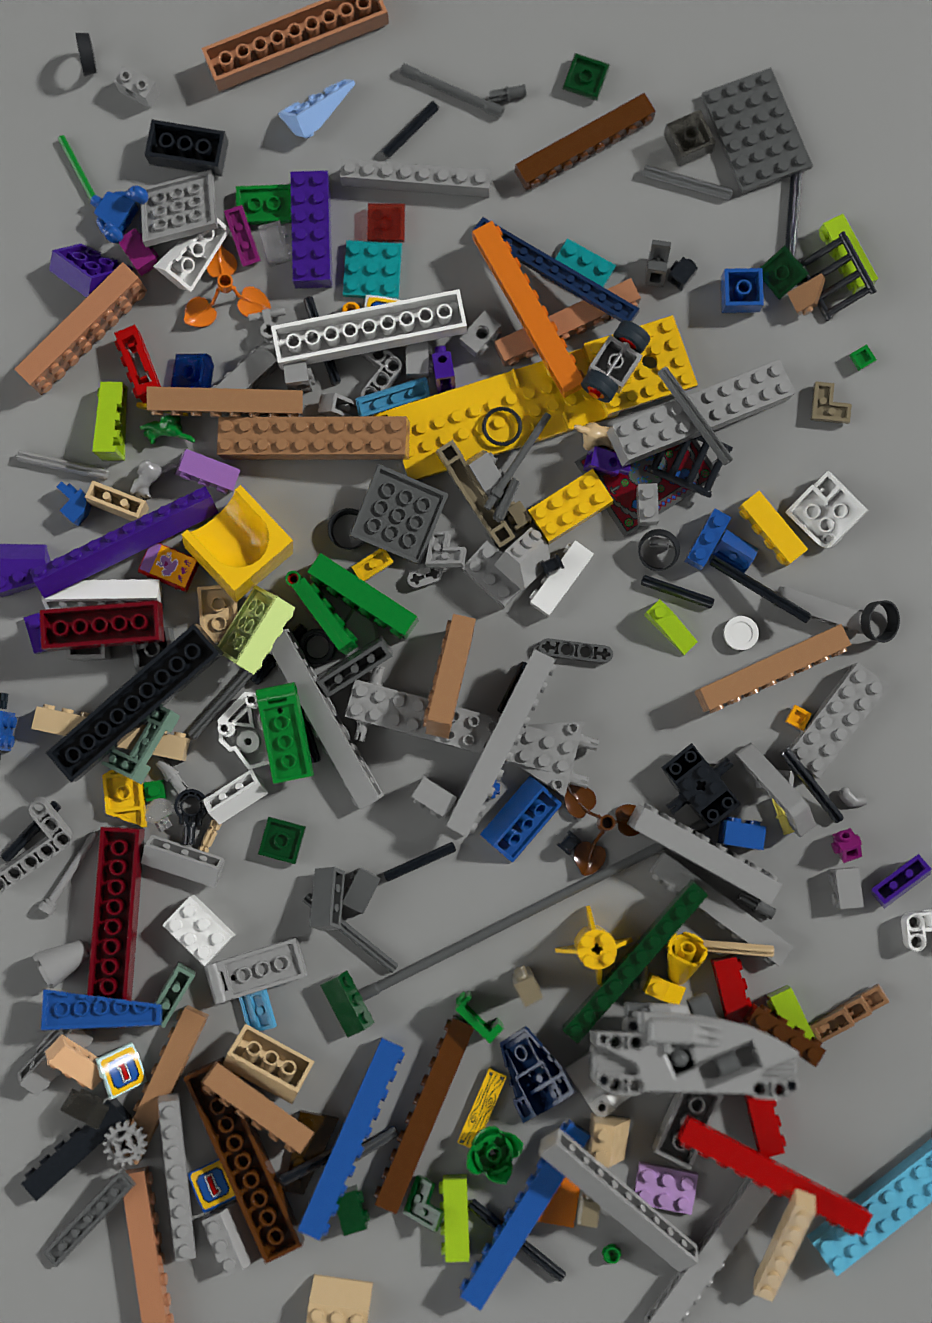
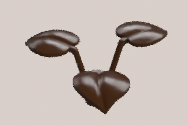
(579, 802)

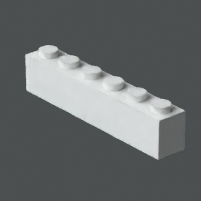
(105, 592)

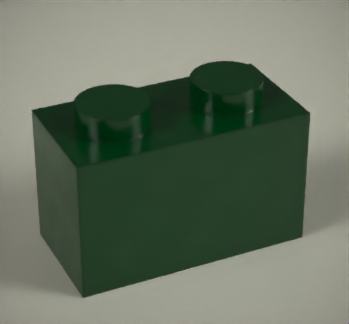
(351, 1211)

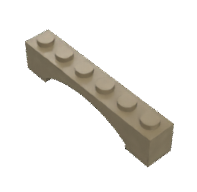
(473, 493)

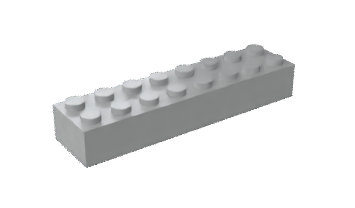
(709, 856)

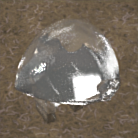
(158, 811)

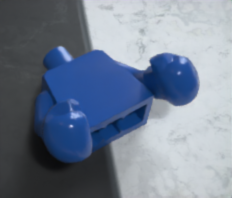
(117, 211)

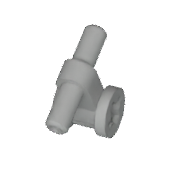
(267, 315)

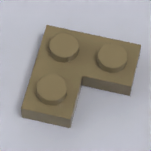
(825, 409)

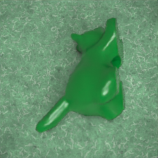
(167, 426)

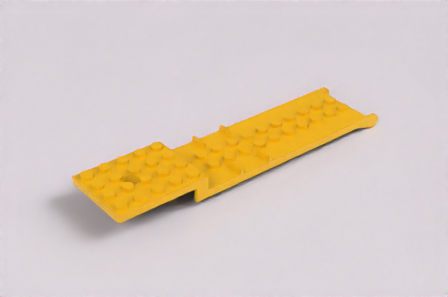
(531, 393)

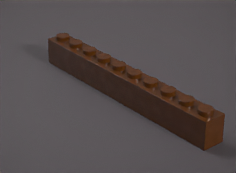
(424, 1115)

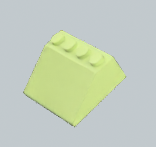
(255, 629)

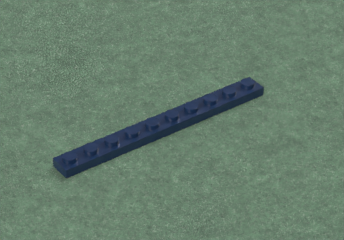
(568, 278)

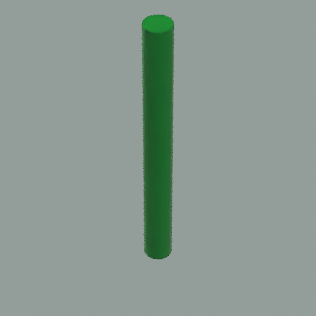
(76, 166)

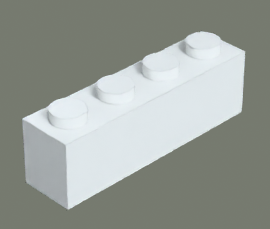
(560, 581)

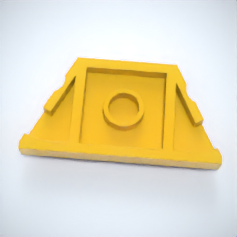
(124, 798)

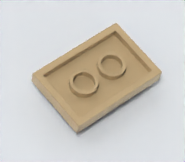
(215, 611)

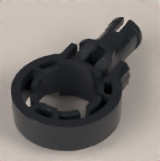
(189, 827)

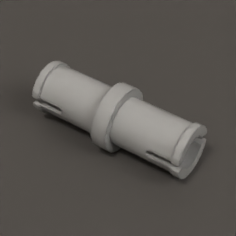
(171, 775)

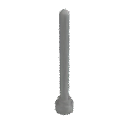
(49, 904)

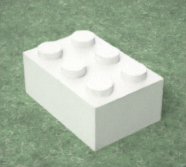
(199, 930)

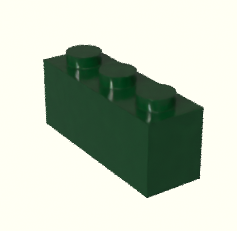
(347, 1004)

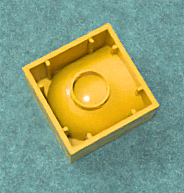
(239, 545)

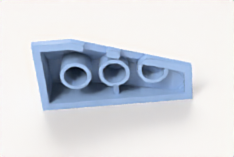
(310, 115)

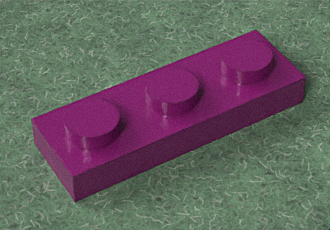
(242, 235)

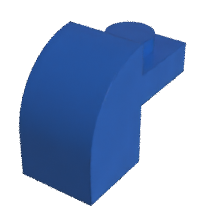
(77, 507)

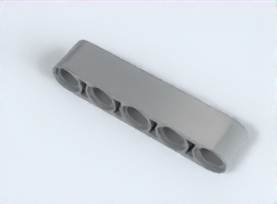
(824, 610)

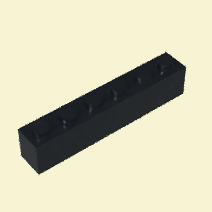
(72, 1152)

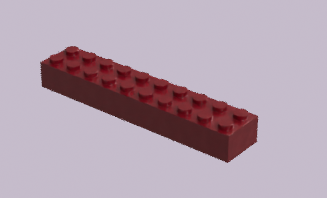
(116, 913)

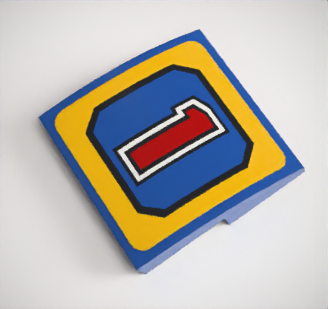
(211, 1186)

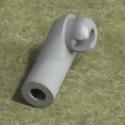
(850, 800)

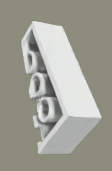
(191, 257)

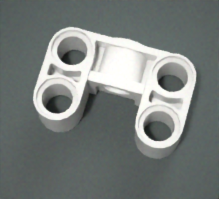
(922, 925)

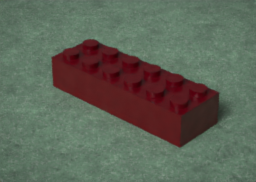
(101, 626)

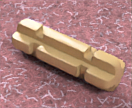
(209, 836)

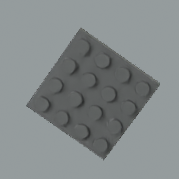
(398, 514)

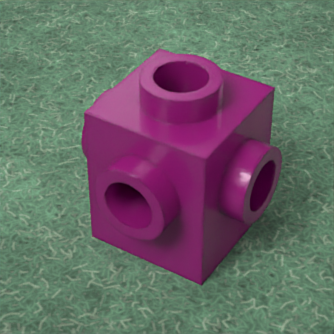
(847, 845)

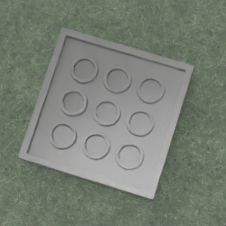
(179, 209)

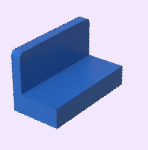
(735, 551)

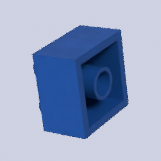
(742, 290)
(740, 834)

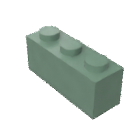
(174, 990)

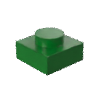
(862, 357)
(154, 790)

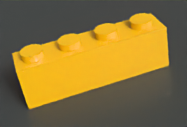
(772, 528)

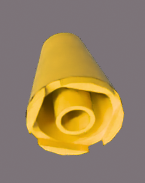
(685, 956)

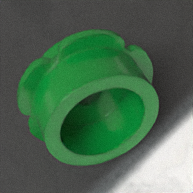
(611, 1259)

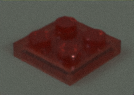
(386, 222)

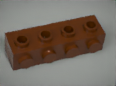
(777, 1027)

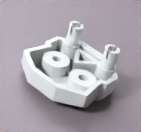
(234, 733)

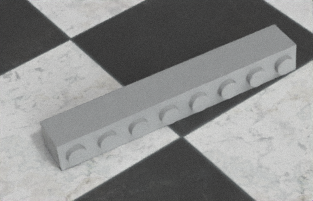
(415, 178)
(721, 909)
(177, 1177)

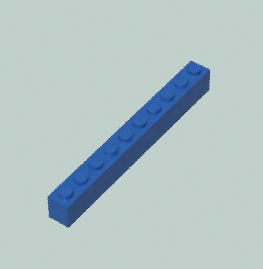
(350, 1139)
(517, 1226)

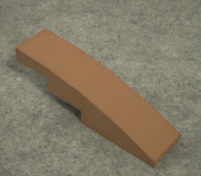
(849, 1013)

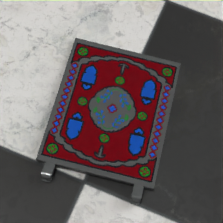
(623, 487)

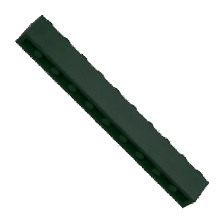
(634, 961)

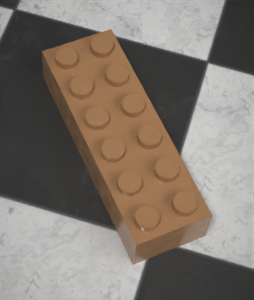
(449, 676)

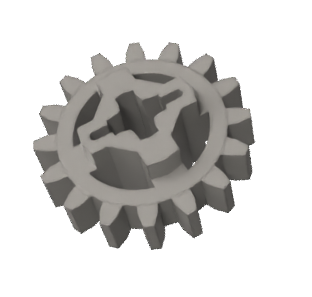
(132, 1145)

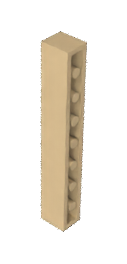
(62, 722)

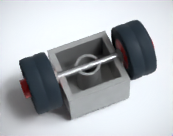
(615, 361)

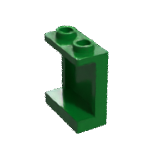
(488, 1032)

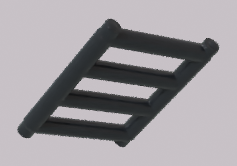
(860, 272)
(688, 483)

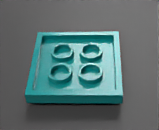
(372, 269)

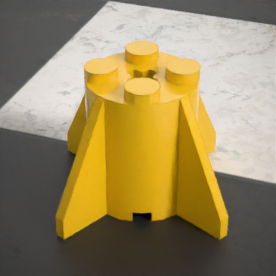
(585, 940)

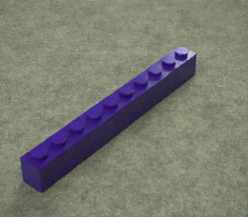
(124, 542)

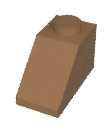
(807, 295)

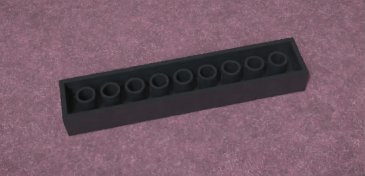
(134, 703)

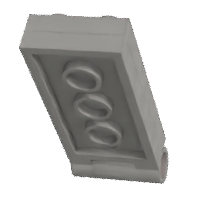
(256, 970)

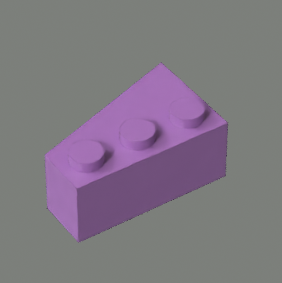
(207, 471)

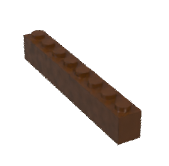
(585, 141)

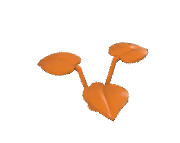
(223, 265)

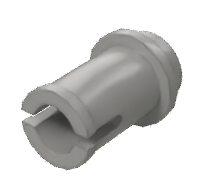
(660, 541)

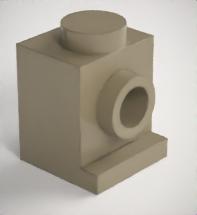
(518, 515)

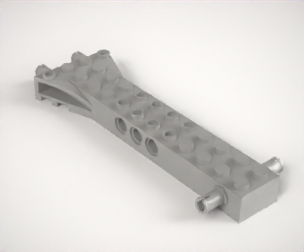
(543, 750)

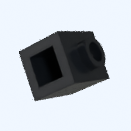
(682, 273)

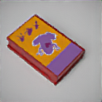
(169, 566)

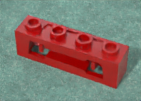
(127, 339)

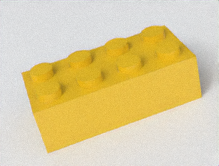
(570, 506)

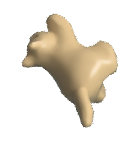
(594, 435)

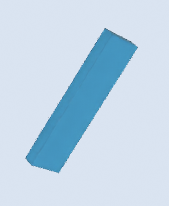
(392, 397)

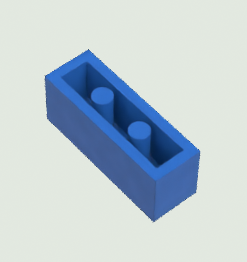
(707, 539)

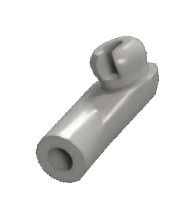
(641, 981)

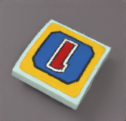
(121, 1070)

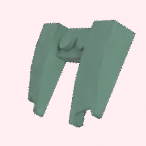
(135, 765)

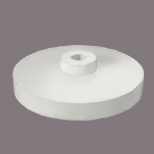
(741, 633)

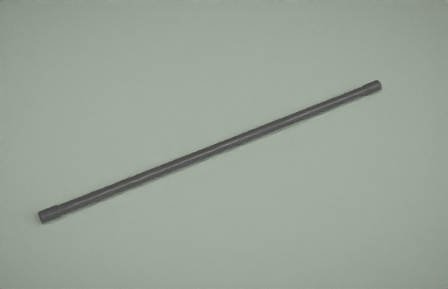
(376, 988)

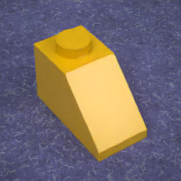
(663, 989)

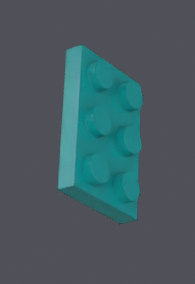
(585, 262)

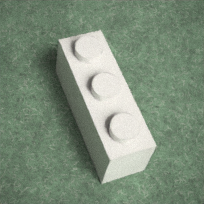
(235, 796)

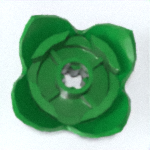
(499, 1165)

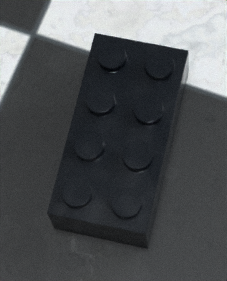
(186, 147)

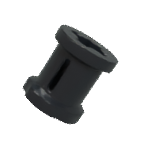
(552, 564)
(569, 843)

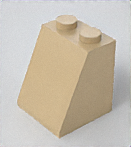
(608, 1139)

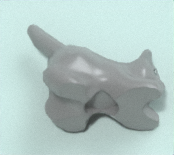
(148, 473)

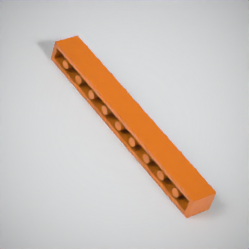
(528, 309)

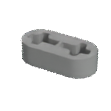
(426, 581)

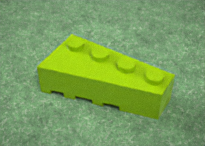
(111, 421)

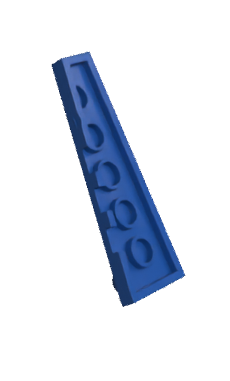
(83, 1011)

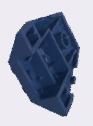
(534, 1074)

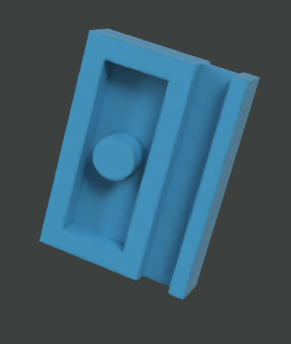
(258, 1010)

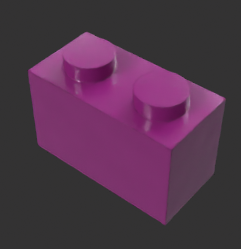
(138, 254)

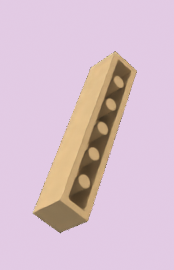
(784, 1245)

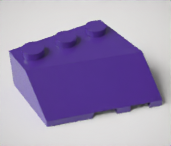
(82, 267)
(16, 564)

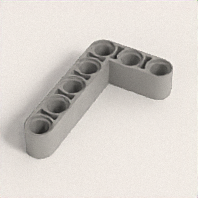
(383, 372)
(793, 804)
(36, 851)

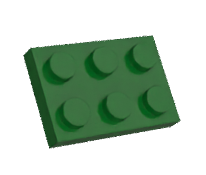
(265, 203)

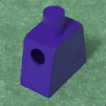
(443, 369)
(599, 460)

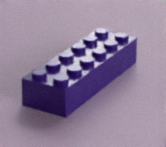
(311, 229)

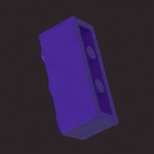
(901, 881)

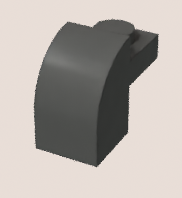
(657, 263)

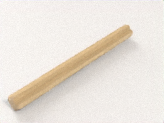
(737, 948)

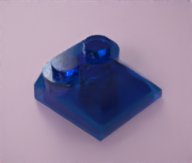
(192, 371)

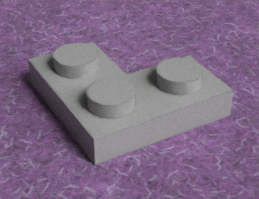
(441, 555)

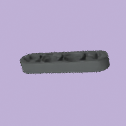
(575, 654)

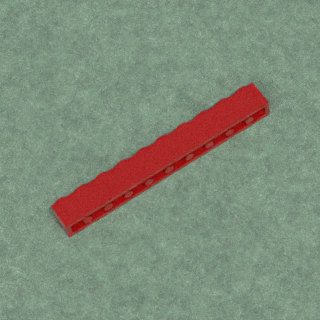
(735, 1005)
(772, 1174)

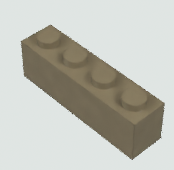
(526, 985)

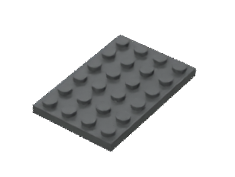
(756, 130)

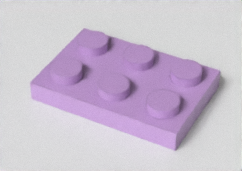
(666, 1187)

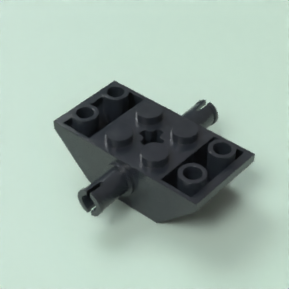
(715, 798)

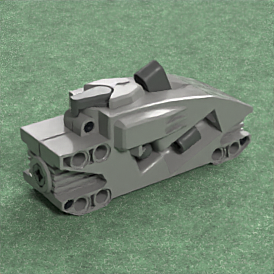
(719, 1054)

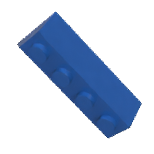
(521, 819)

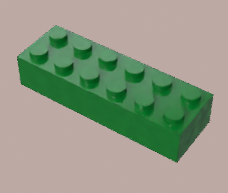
(363, 596)

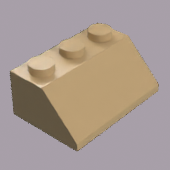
(339, 1300)

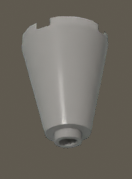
(61, 961)

